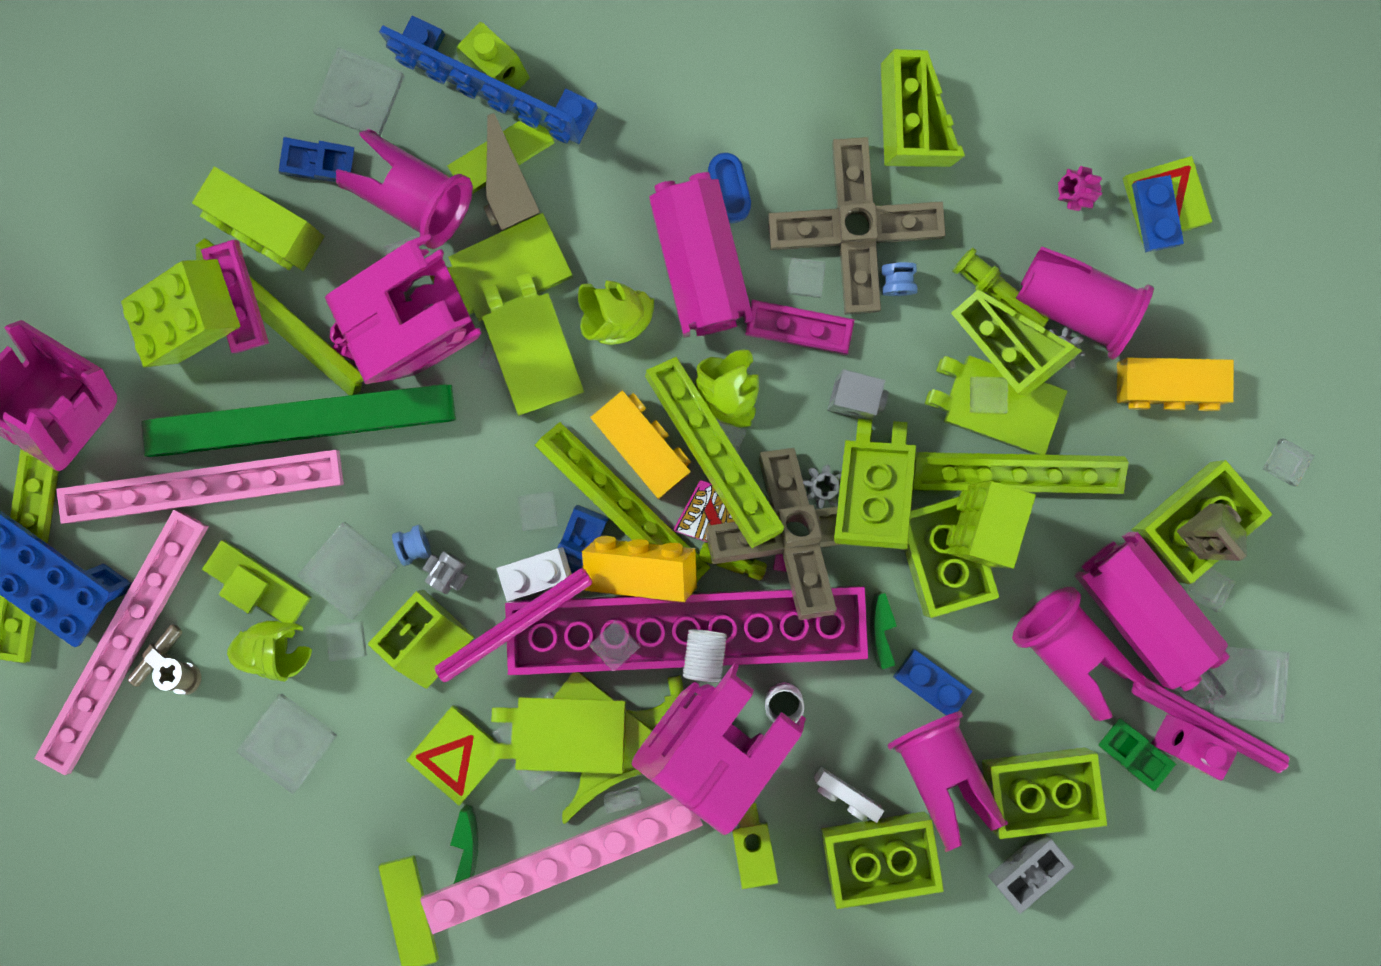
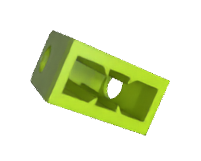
(491, 56)
(755, 865)

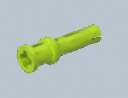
(989, 280)

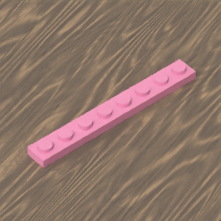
(200, 486)
(121, 642)
(557, 863)

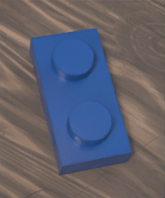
(1157, 213)
(932, 683)

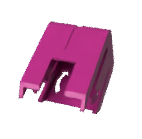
(396, 336)
(51, 398)
(707, 759)

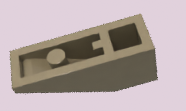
(505, 184)
(1216, 534)

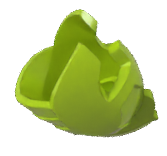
(614, 313)
(729, 387)
(264, 649)

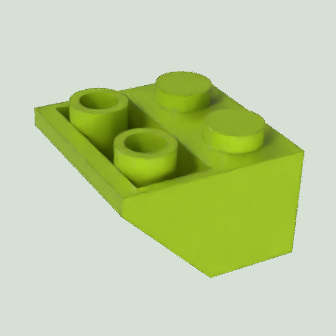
(420, 638)

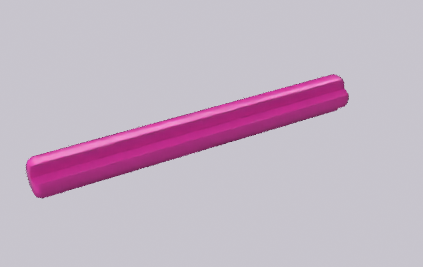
(513, 625)
(1201, 718)

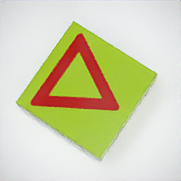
(1187, 190)
(454, 755)

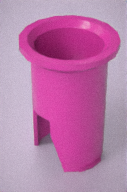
(412, 192)
(1084, 299)
(1073, 647)
(939, 761)

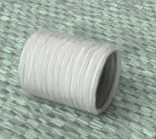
(704, 655)
(780, 687)

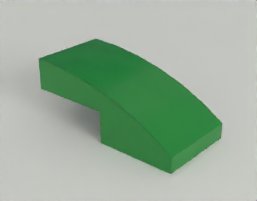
(880, 621)
(1137, 754)
(466, 838)

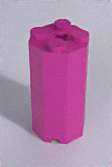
(700, 255)
(1153, 612)

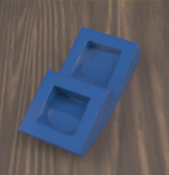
(314, 160)
(580, 532)

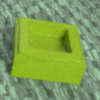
(244, 589)

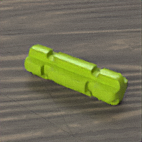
(755, 569)

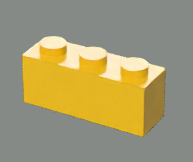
(1175, 383)
(642, 443)
(640, 568)

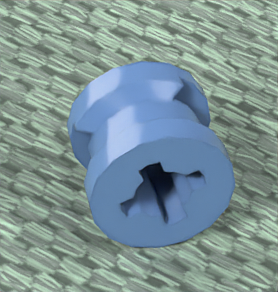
(899, 279)
(411, 545)

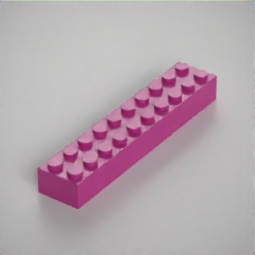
(757, 623)

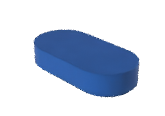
(733, 185)

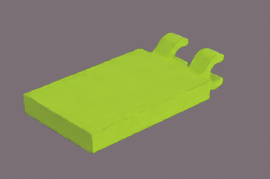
(505, 256)
(530, 347)
(1027, 421)
(876, 489)
(564, 735)

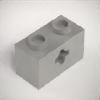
(857, 395)
(1031, 872)

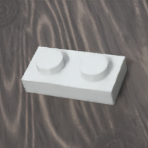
(534, 574)
(859, 804)

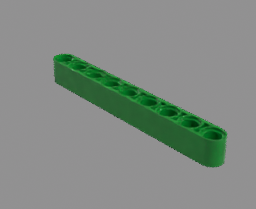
(298, 420)

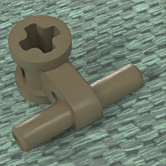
(168, 672)

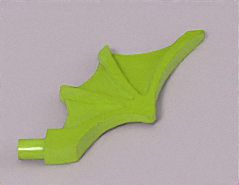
(595, 783)

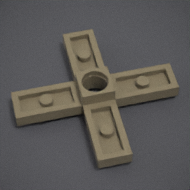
(857, 252)
(800, 554)

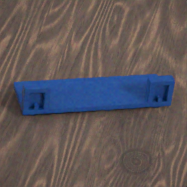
(419, 48)
(52, 585)

